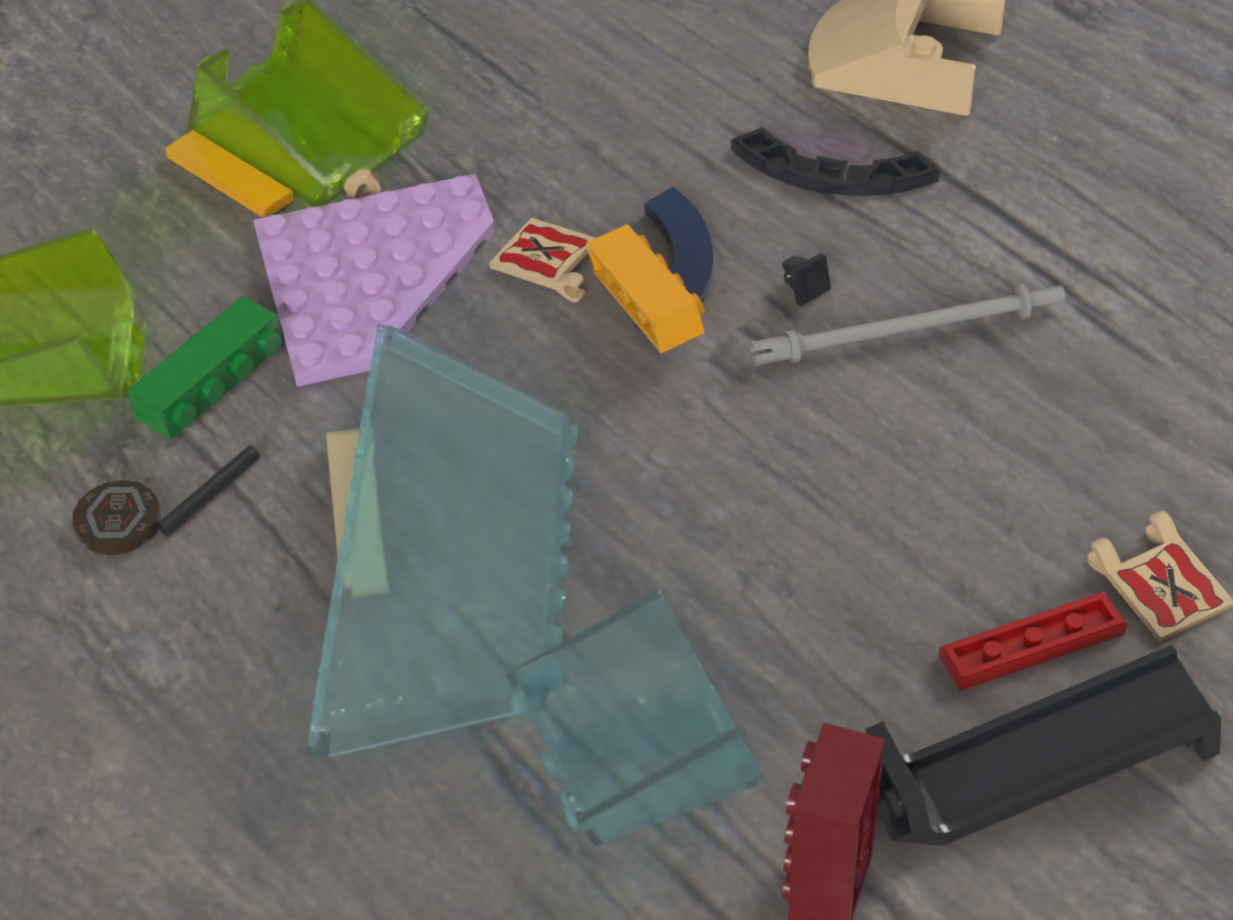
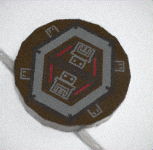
(116, 517)

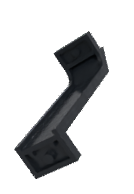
(1043, 750)

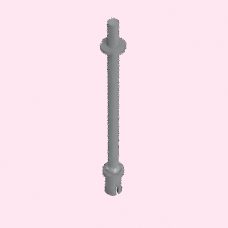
(794, 345)

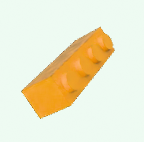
(646, 288)

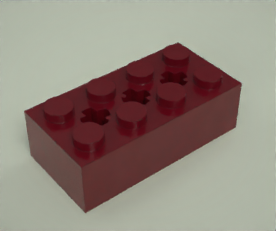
(832, 824)

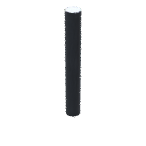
(208, 491)

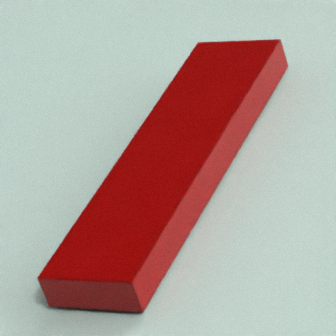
(1032, 640)

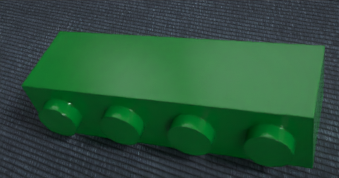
(205, 367)

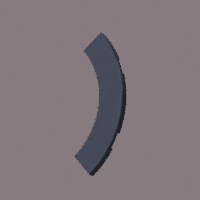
(688, 238)

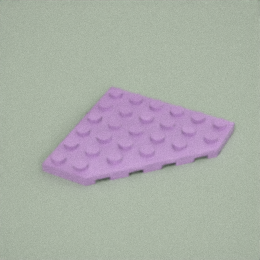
(366, 265)

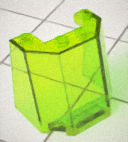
(67, 323)

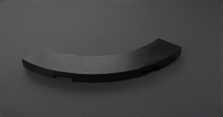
(833, 175)

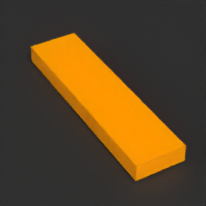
(229, 174)

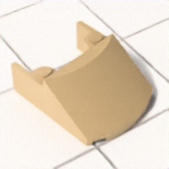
(873, 53)

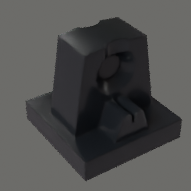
(807, 277)

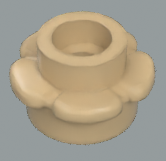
(364, 176)

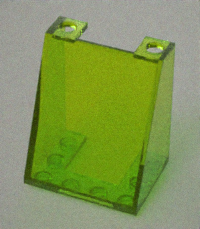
(309, 108)

